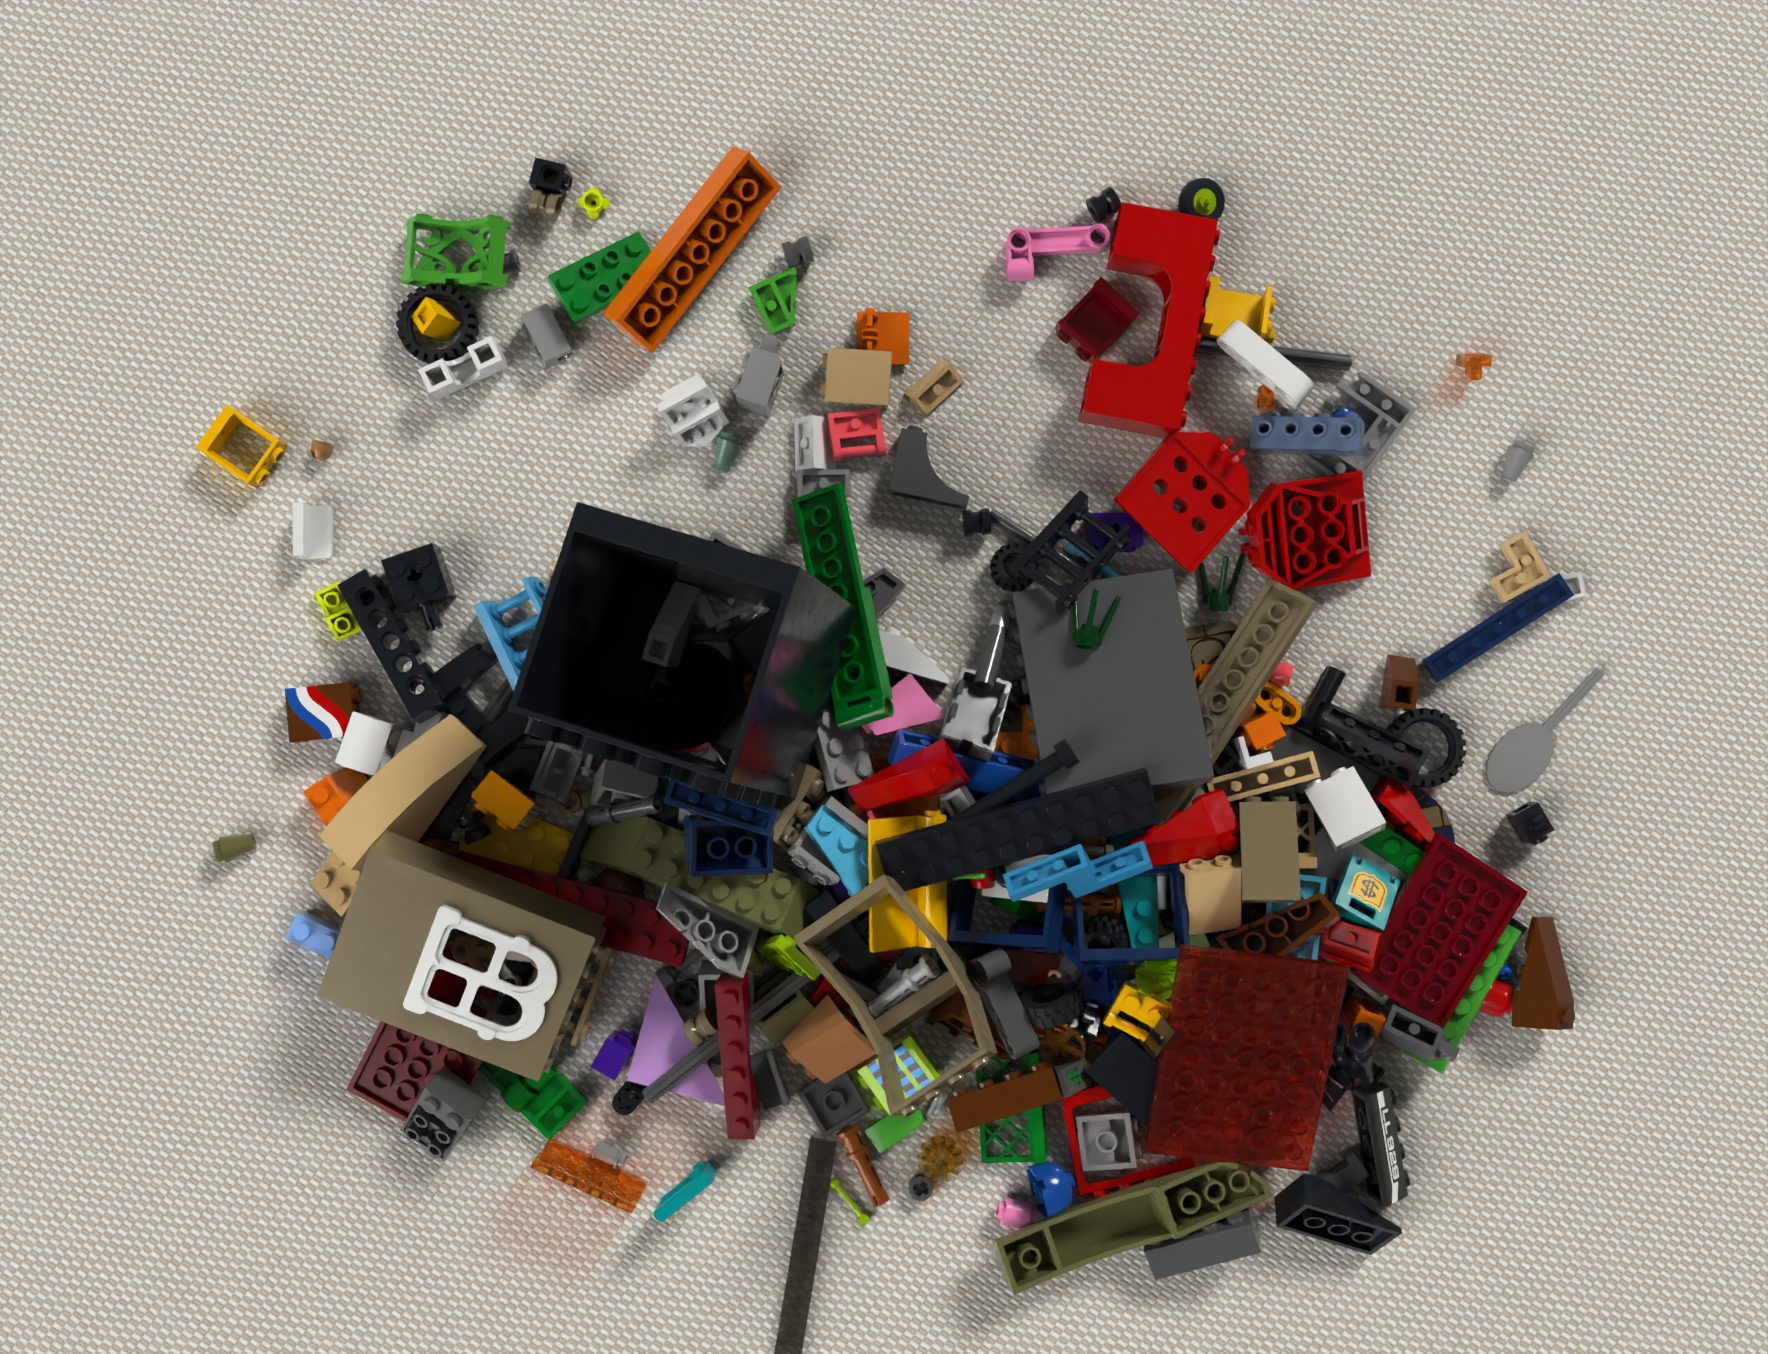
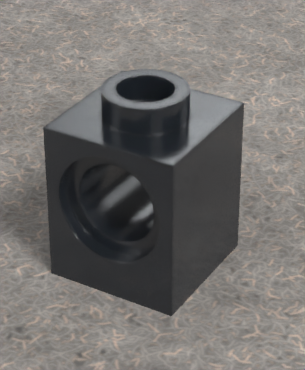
(543, 169)

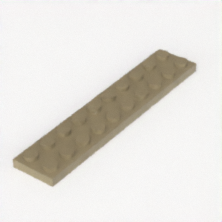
(1242, 674)

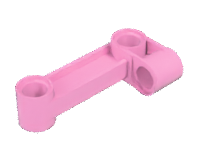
(1049, 241)

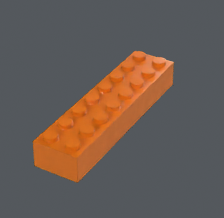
(692, 249)

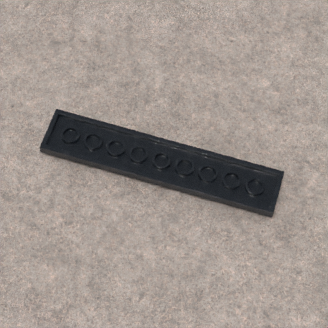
(1019, 830)

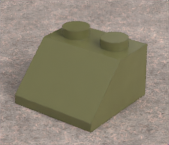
(788, 1014)

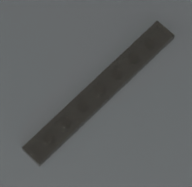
(805, 1246)

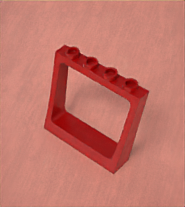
(1098, 1188)

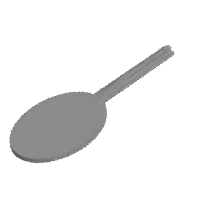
(1528, 748)

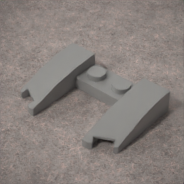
(1389, 417)

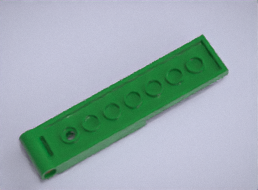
(833, 560)

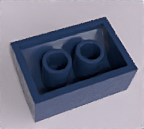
(724, 849)

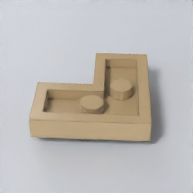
(1525, 571)

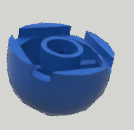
(1051, 1187)

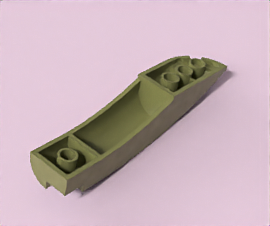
(1127, 1220)

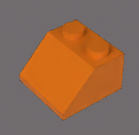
(334, 791)

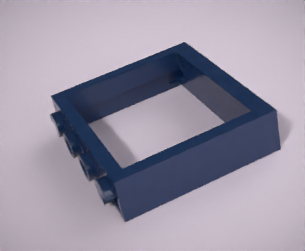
(962, 918)
(1136, 956)

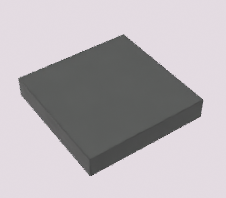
(833, 1103)

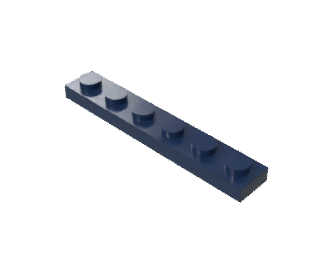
(1497, 627)

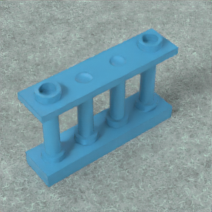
(503, 637)

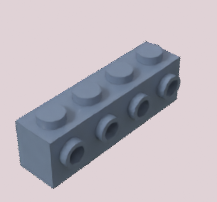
(1307, 434)

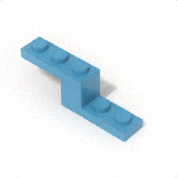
(1077, 871)

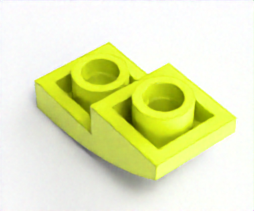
(338, 613)

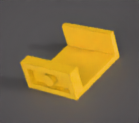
(1226, 306)

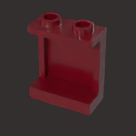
(1096, 321)

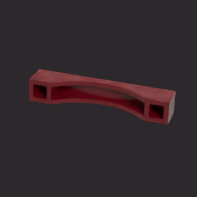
(733, 1027)

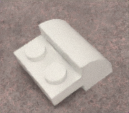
(368, 743)

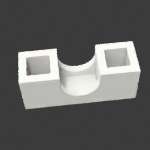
(447, 377)

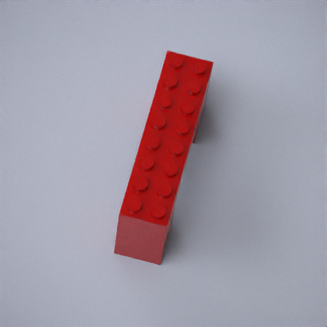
(1177, 256)

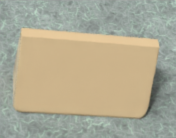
(934, 387)

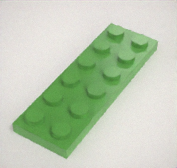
(1473, 999)

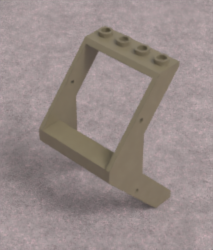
(881, 1029)

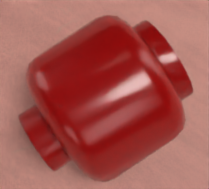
(1498, 1000)

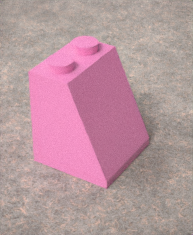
(911, 709)

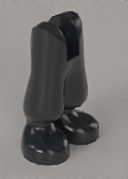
(1357, 1058)

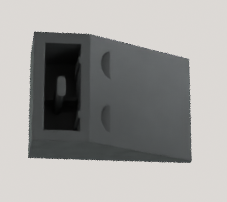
(443, 1113)

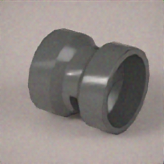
(797, 252)

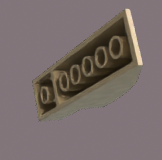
(397, 799)

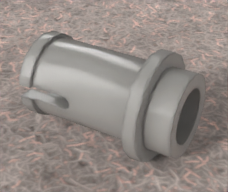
(610, 1155)

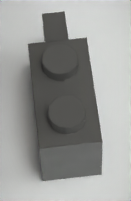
(1416, 1035)

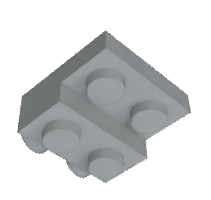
(1108, 1140)

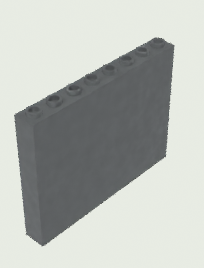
(1118, 704)

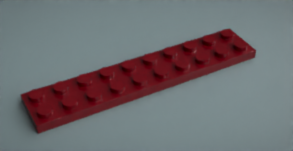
(630, 920)

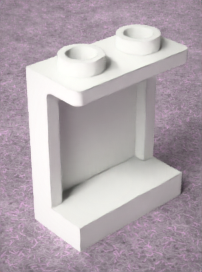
(1344, 808)

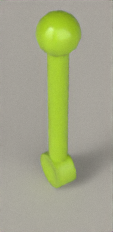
(863, 1217)

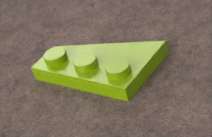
(783, 953)

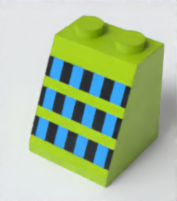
(914, 1067)

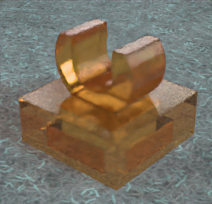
(1473, 363)

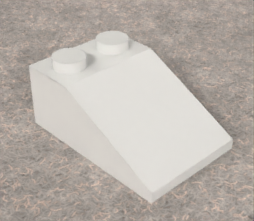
(906, 659)

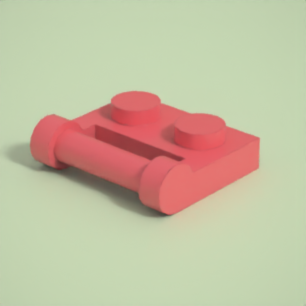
(856, 425)

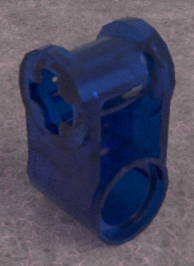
(1097, 985)

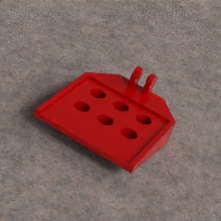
(1219, 477)
(1273, 525)

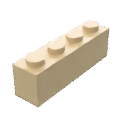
(1267, 776)

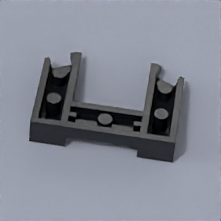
(458, 676)

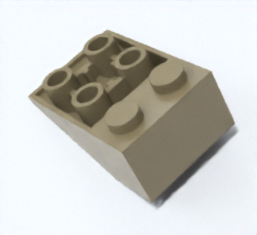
(799, 810)

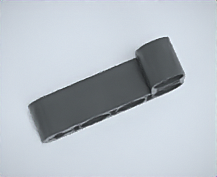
(1003, 1002)

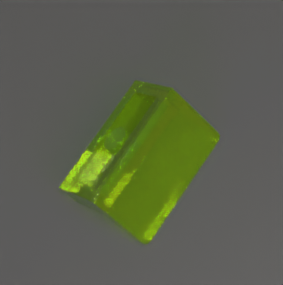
(1155, 978)

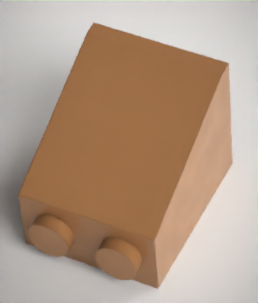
(828, 1042)

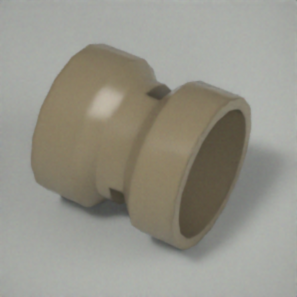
(545, 204)
(701, 1027)

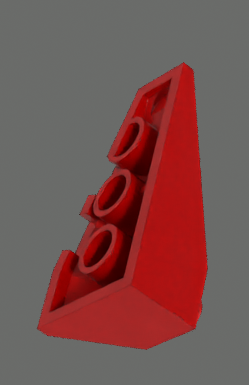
(1402, 812)
(1198, 832)

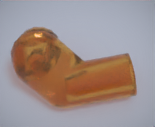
(1264, 399)

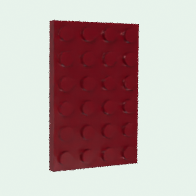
(1441, 930)

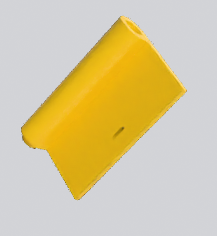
(888, 922)

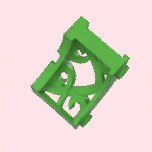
(489, 271)

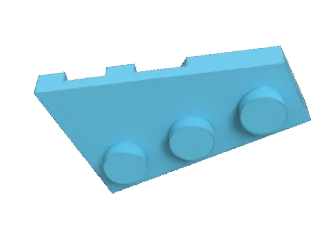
(842, 848)

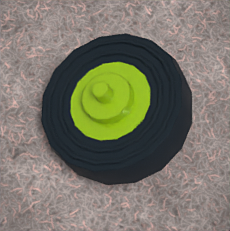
(1202, 198)

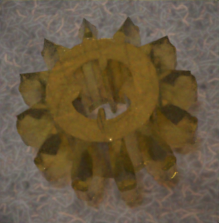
(950, 1155)

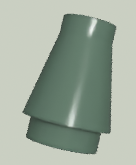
(726, 451)

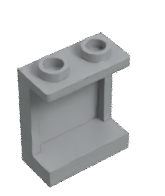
(808, 856)

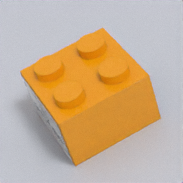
(506, 801)

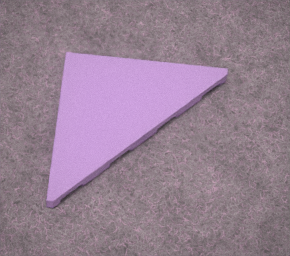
(663, 1045)

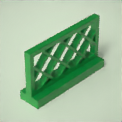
(1036, 1123)

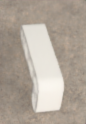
(1266, 365)

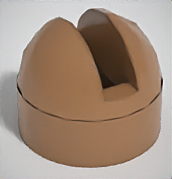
(321, 450)

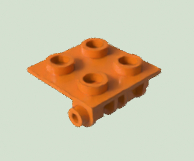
(884, 333)

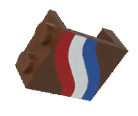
(320, 710)

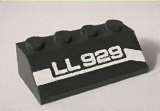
(1380, 1143)

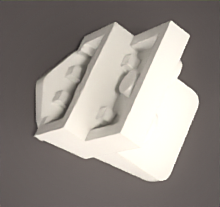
(693, 413)

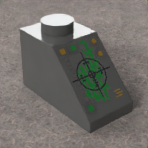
(1071, 1076)

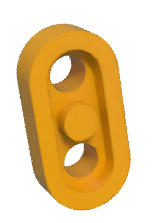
(1277, 701)

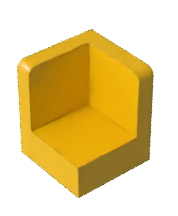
(435, 319)

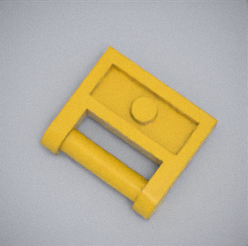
(1141, 1008)

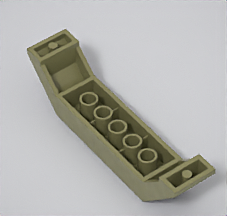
(659, 856)

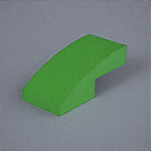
(893, 1128)

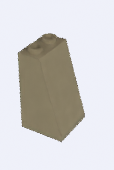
(1269, 851)

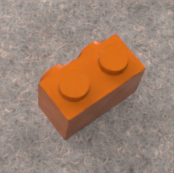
(1261, 732)

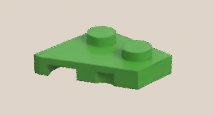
(777, 300)

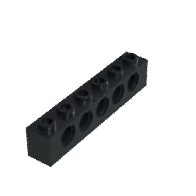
(356, 593)

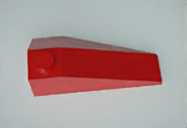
(918, 776)

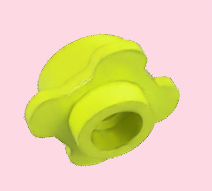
(586, 203)

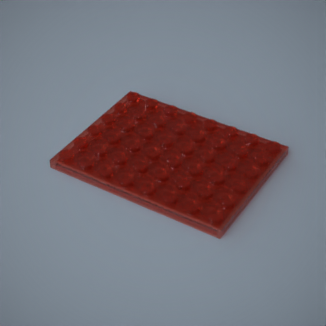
(1245, 1057)

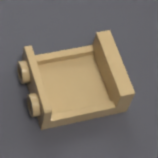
(856, 376)
(1212, 894)

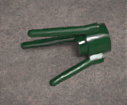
(1219, 598)
(1087, 636)

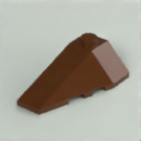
(1545, 991)

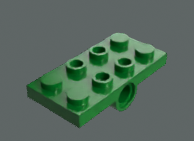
(596, 279)
(544, 1103)

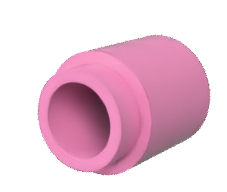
(1016, 1213)

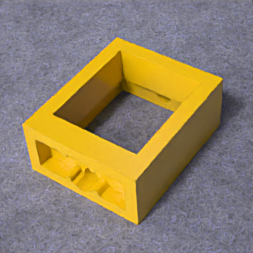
(220, 433)

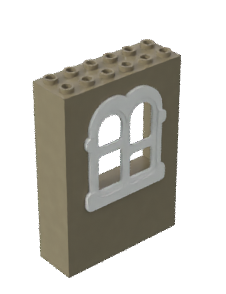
(397, 939)

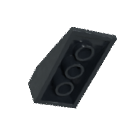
(1331, 1215)

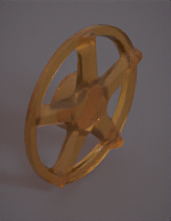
(1058, 1041)

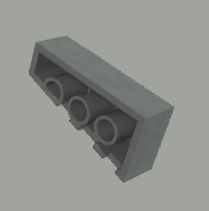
(1210, 1245)

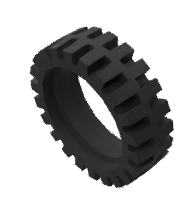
(437, 293)
(1453, 738)

